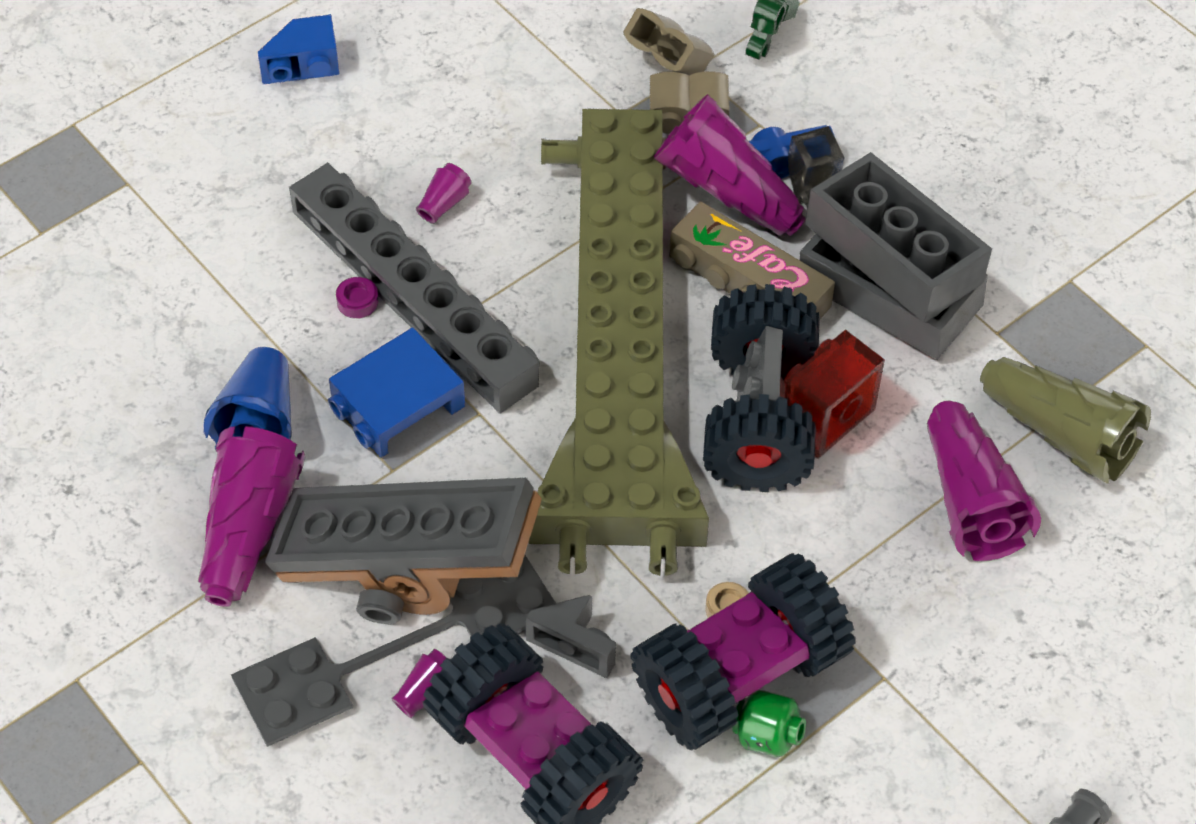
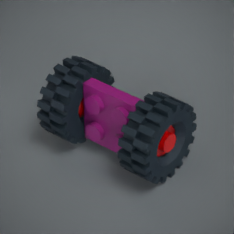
(778, 626)
(502, 700)

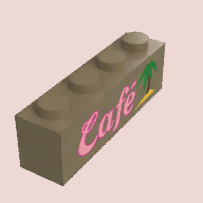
(737, 257)

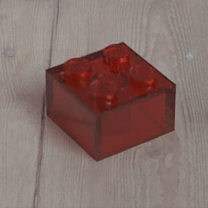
(836, 387)

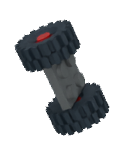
(759, 436)

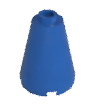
(253, 397)

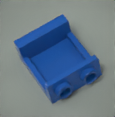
(394, 390)

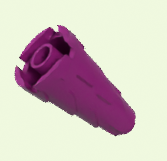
(717, 157)
(980, 491)
(246, 497)

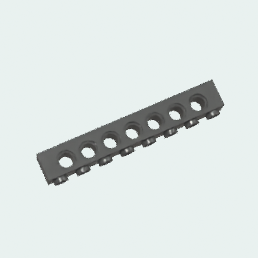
(416, 287)

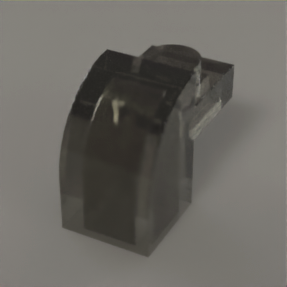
(813, 159)

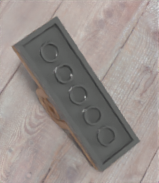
(406, 536)

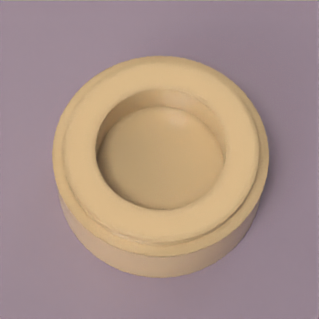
(722, 596)

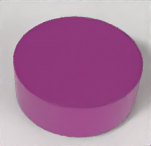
(357, 297)

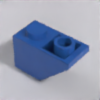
(300, 51)

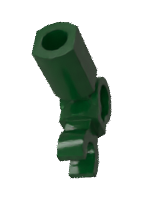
(766, 22)

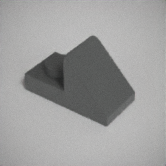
(563, 631)

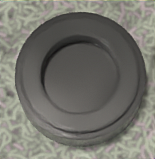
(380, 606)

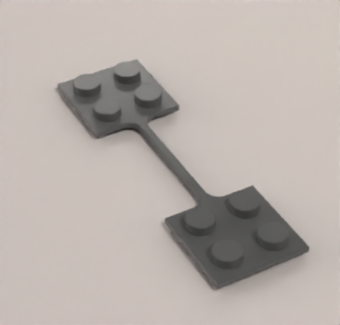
(305, 688)

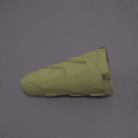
(1071, 415)

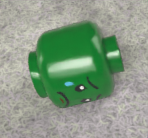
(769, 723)

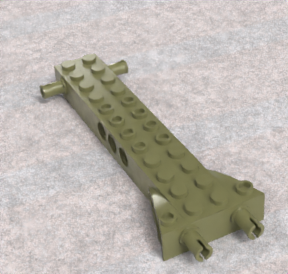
(618, 463)

